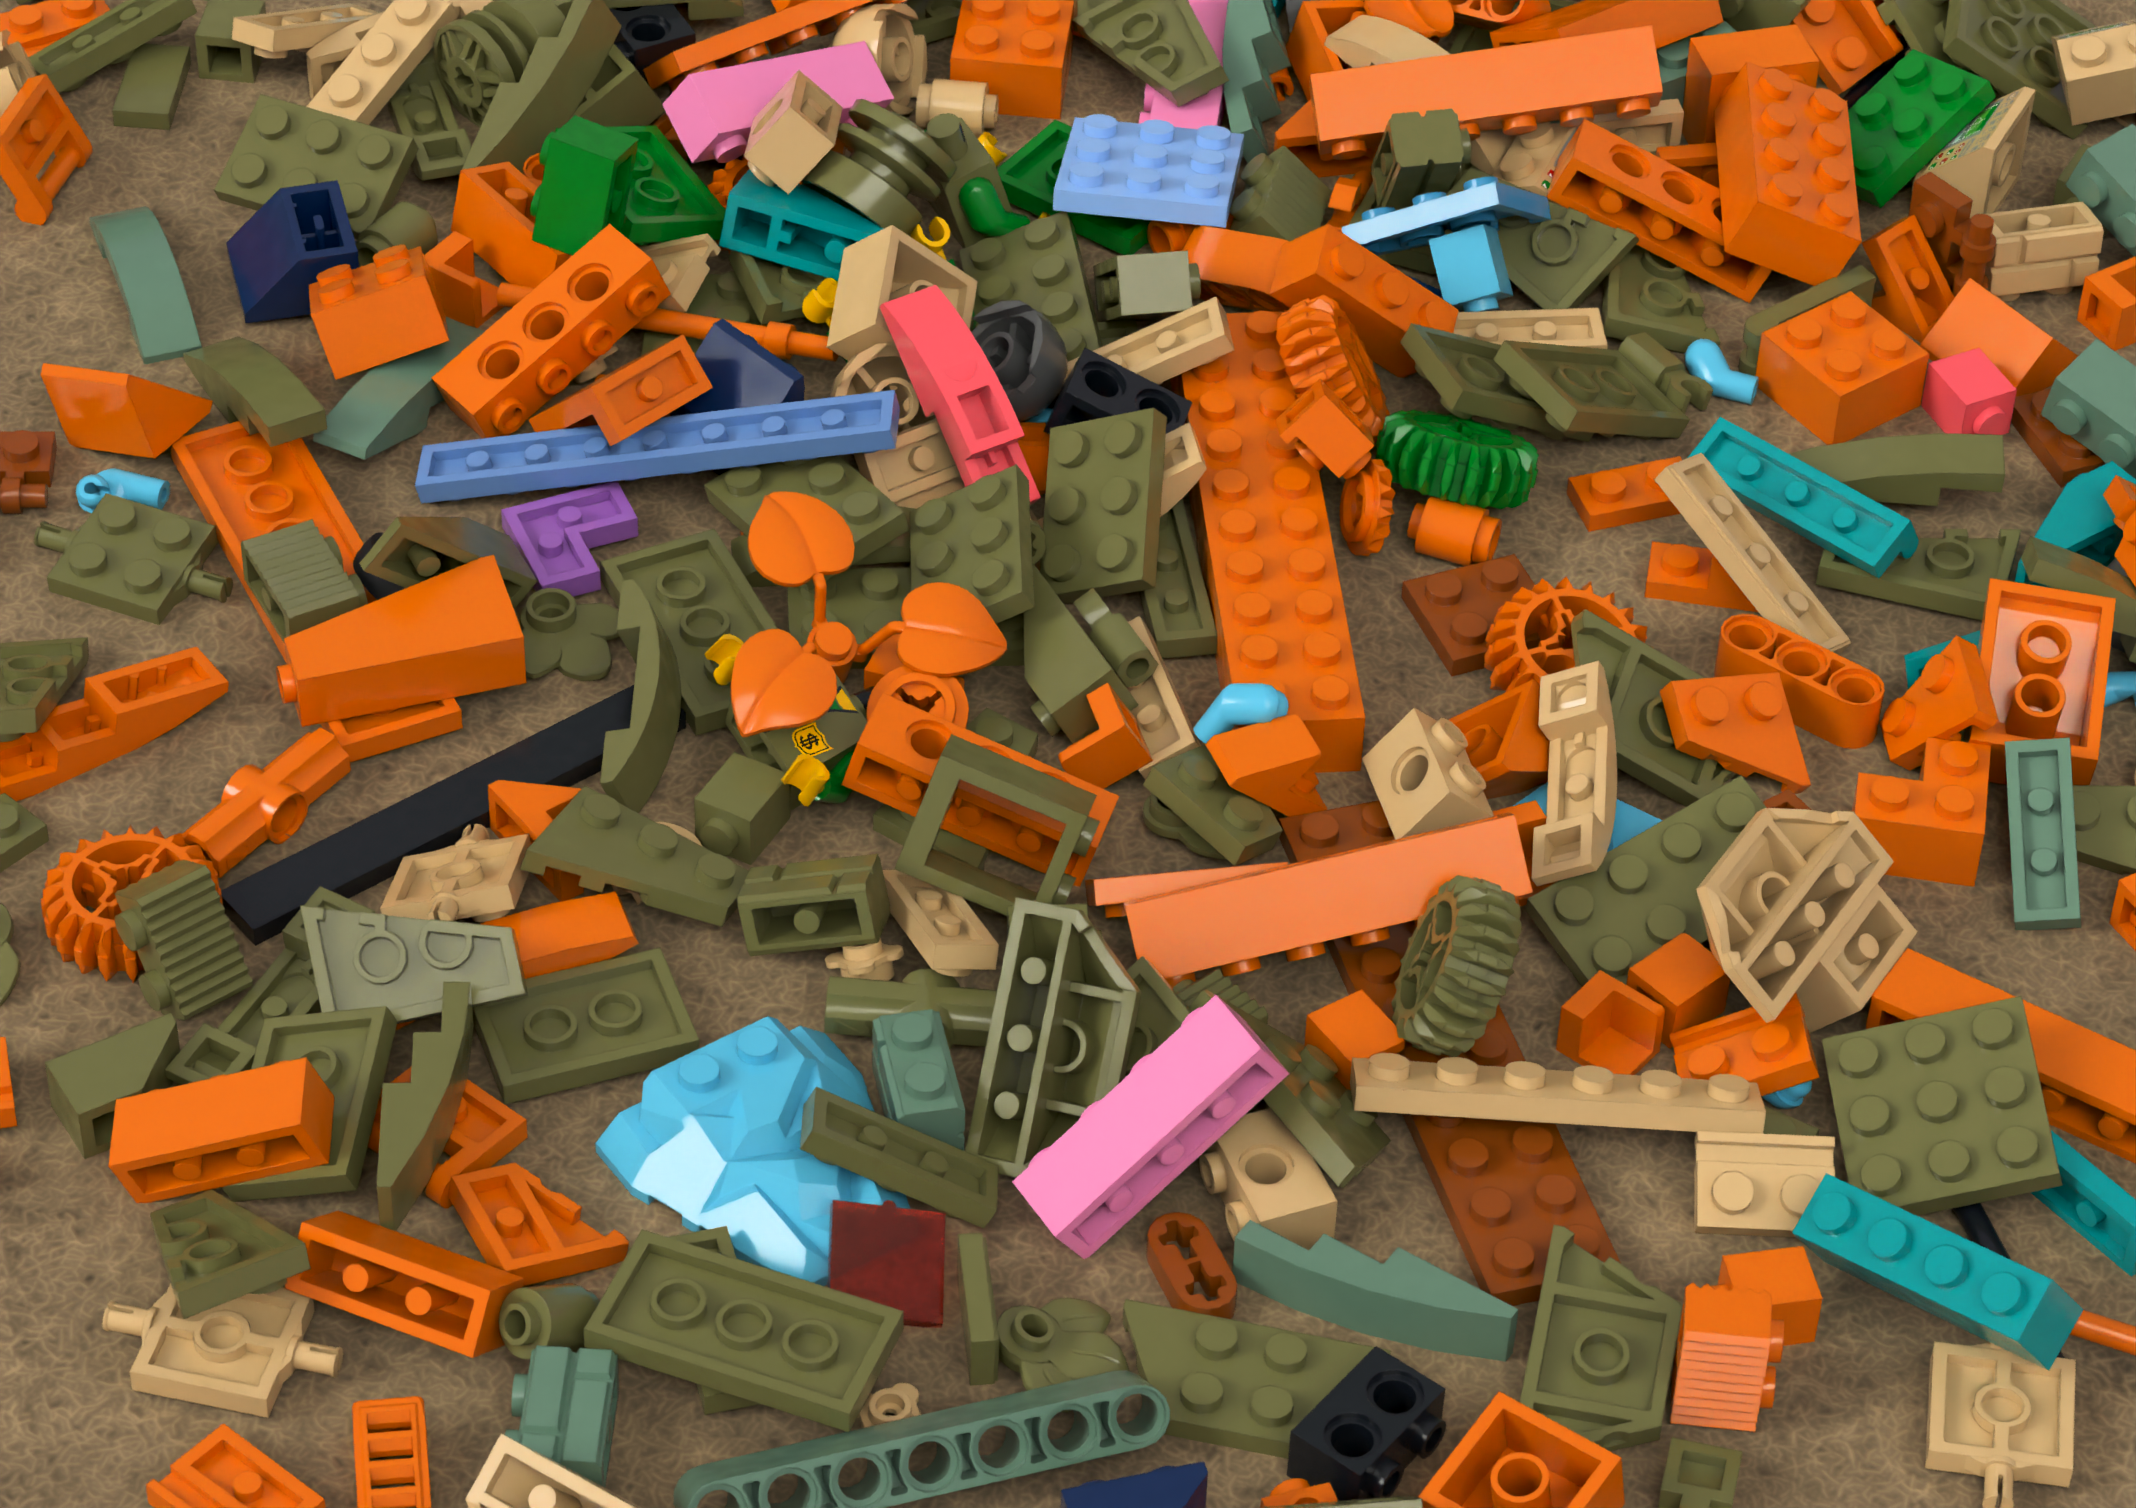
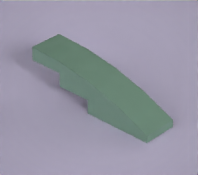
(1251, 53)
(392, 398)
(1393, 1300)

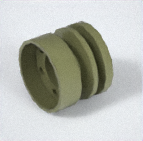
(490, 49)
(885, 165)

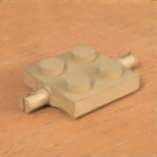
(460, 881)
(225, 1355)
(2000, 1418)

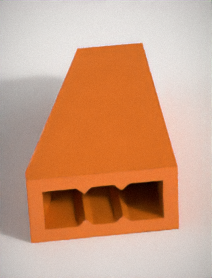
(1670, 20)
(408, 648)

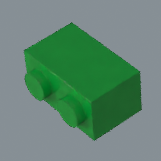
(582, 184)

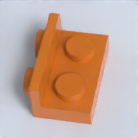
(1847, 39)

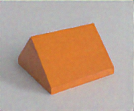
(2010, 340)
(120, 410)

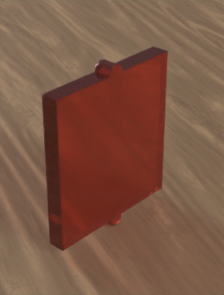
(889, 1258)

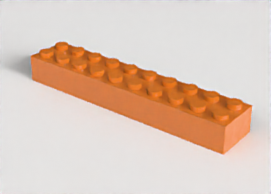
(1270, 544)

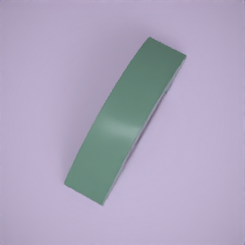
(148, 283)

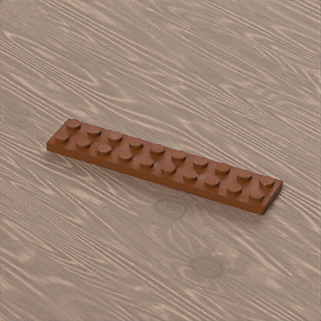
(1494, 1177)

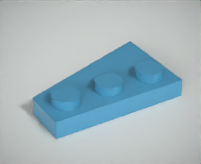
(1432, 213)

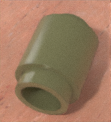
(400, 225)
(545, 1317)

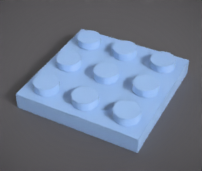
(1149, 171)

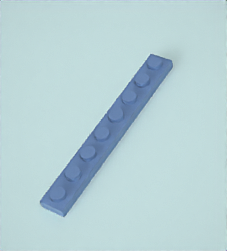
(663, 448)

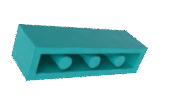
(1938, 1271)

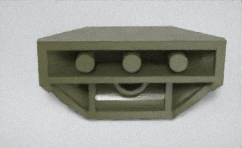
(1053, 1034)

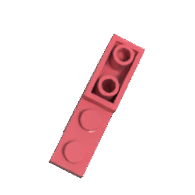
(956, 385)

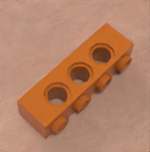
(1655, 201)
(552, 335)
(900, 756)

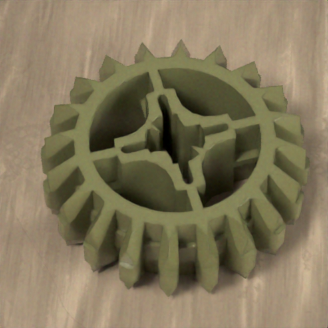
(1456, 966)

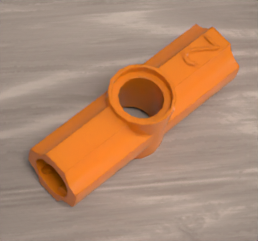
(269, 800)

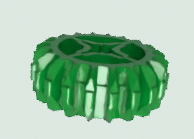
(1457, 459)

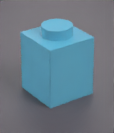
(1471, 268)

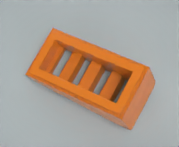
(388, 1430)

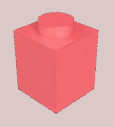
(1968, 395)

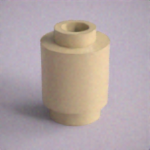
(962, 98)

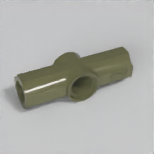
(857, 1002)

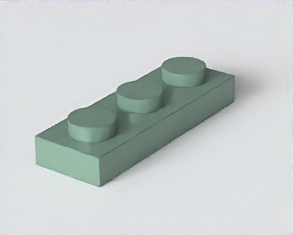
(2042, 834)

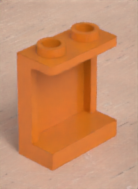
(631, 394)

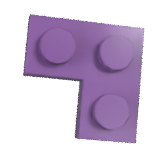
(561, 529)

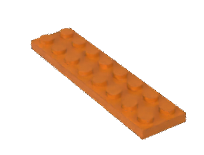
(261, 489)

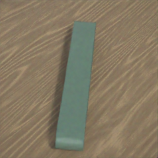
(957, 1440)

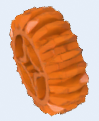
(1324, 345)
(1549, 614)
(92, 880)

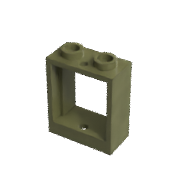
(1013, 782)

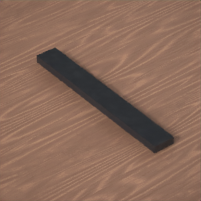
(423, 822)

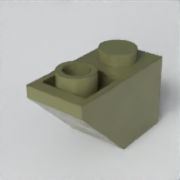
(91, 1079)

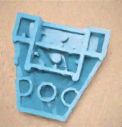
(725, 1144)

